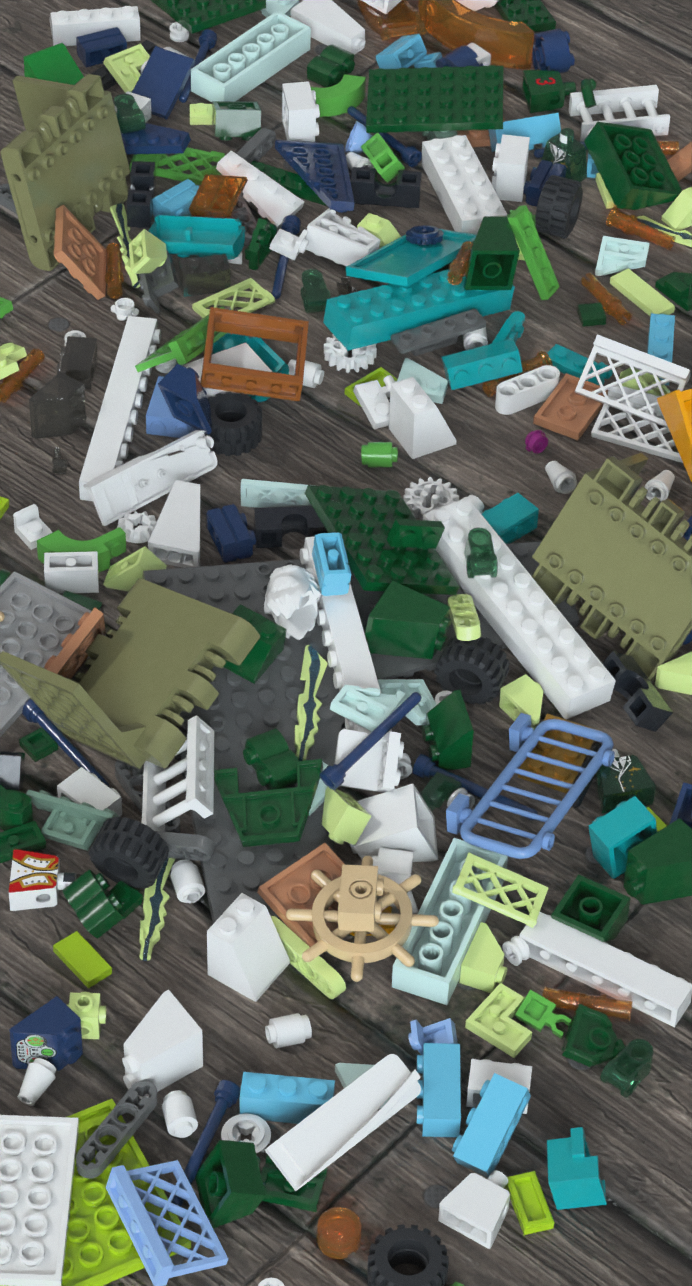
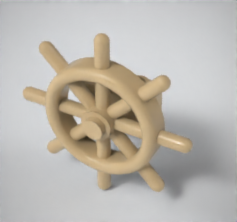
(361, 913)

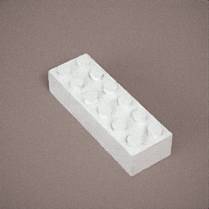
(460, 182)

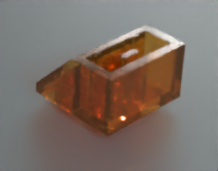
(217, 196)

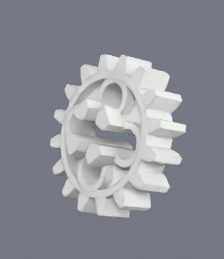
(338, 355)
(419, 496)

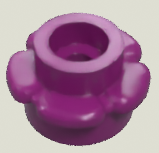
(536, 441)

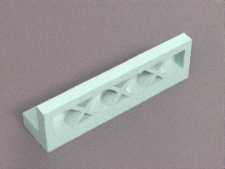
(272, 494)

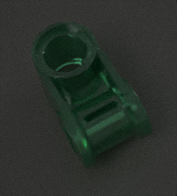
(129, 114)
(314, 291)
(480, 554)
(625, 1070)

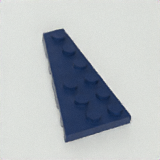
(156, 140)
(323, 169)

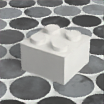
(299, 112)
(510, 167)

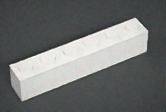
(608, 969)

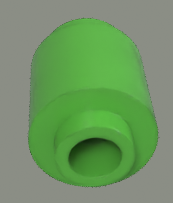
(379, 454)

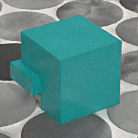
(574, 1172)

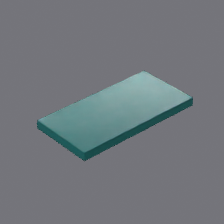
(407, 262)

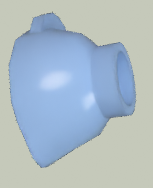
(357, 138)

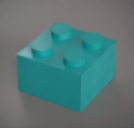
(619, 832)

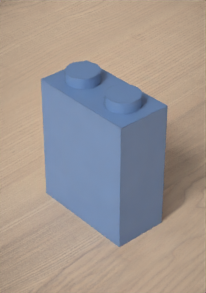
(160, 420)

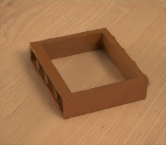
(250, 380)

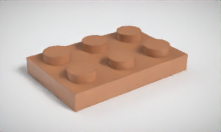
(569, 411)

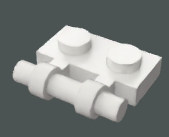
(374, 401)

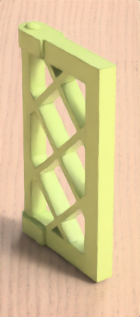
(236, 291)
(518, 883)

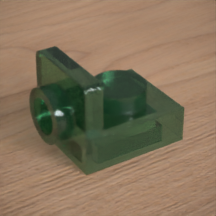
(438, 789)

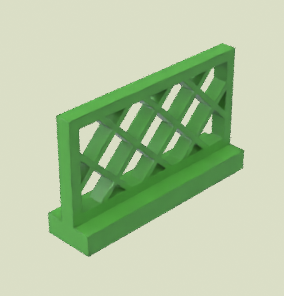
(182, 347)

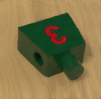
(545, 90)

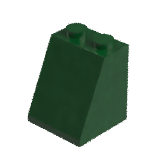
(492, 256)
(407, 624)
(661, 865)

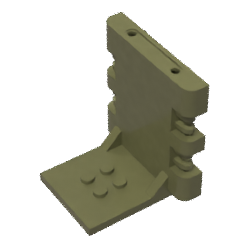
(63, 158)
(622, 562)
(140, 675)

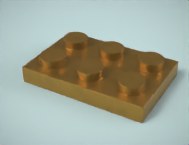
(556, 753)

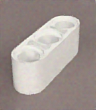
(526, 389)

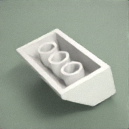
(71, 24)

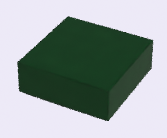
(591, 314)
(38, 744)

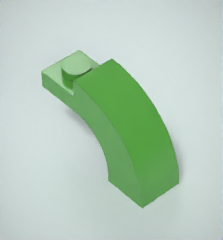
(338, 98)
(382, 157)
(108, 546)

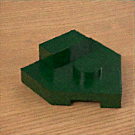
(259, 246)
(678, 288)
(591, 1038)

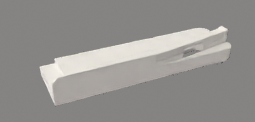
(151, 476)
(344, 1120)

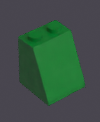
(52, 65)

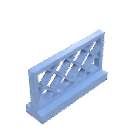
(141, 1223)

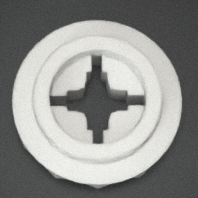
(142, 532)
(245, 1125)

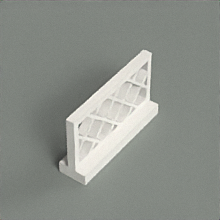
(635, 359)
(640, 443)

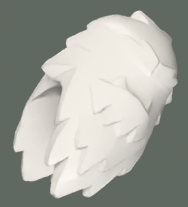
(292, 600)

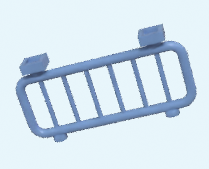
(523, 740)

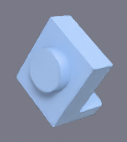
(435, 1033)

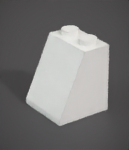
(417, 420)
(398, 822)
(245, 948)
(163, 1045)

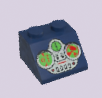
(47, 1034)

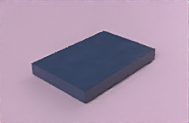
(164, 80)

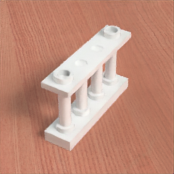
(621, 100)
(197, 784)

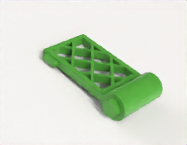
(175, 172)

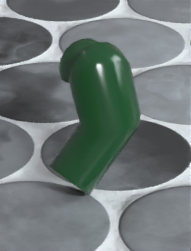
(587, 88)

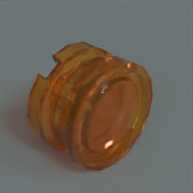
(338, 1232)

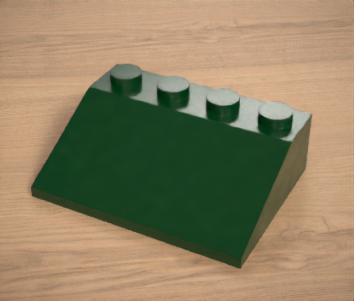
(632, 166)

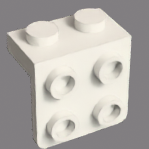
(377, 768)

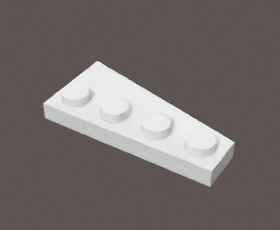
(265, 193)

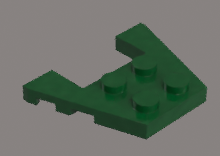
(270, 814)

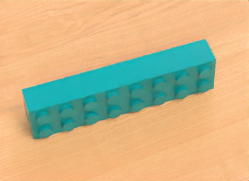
(382, 311)

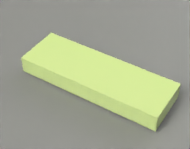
(641, 293)

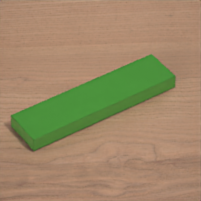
(533, 252)

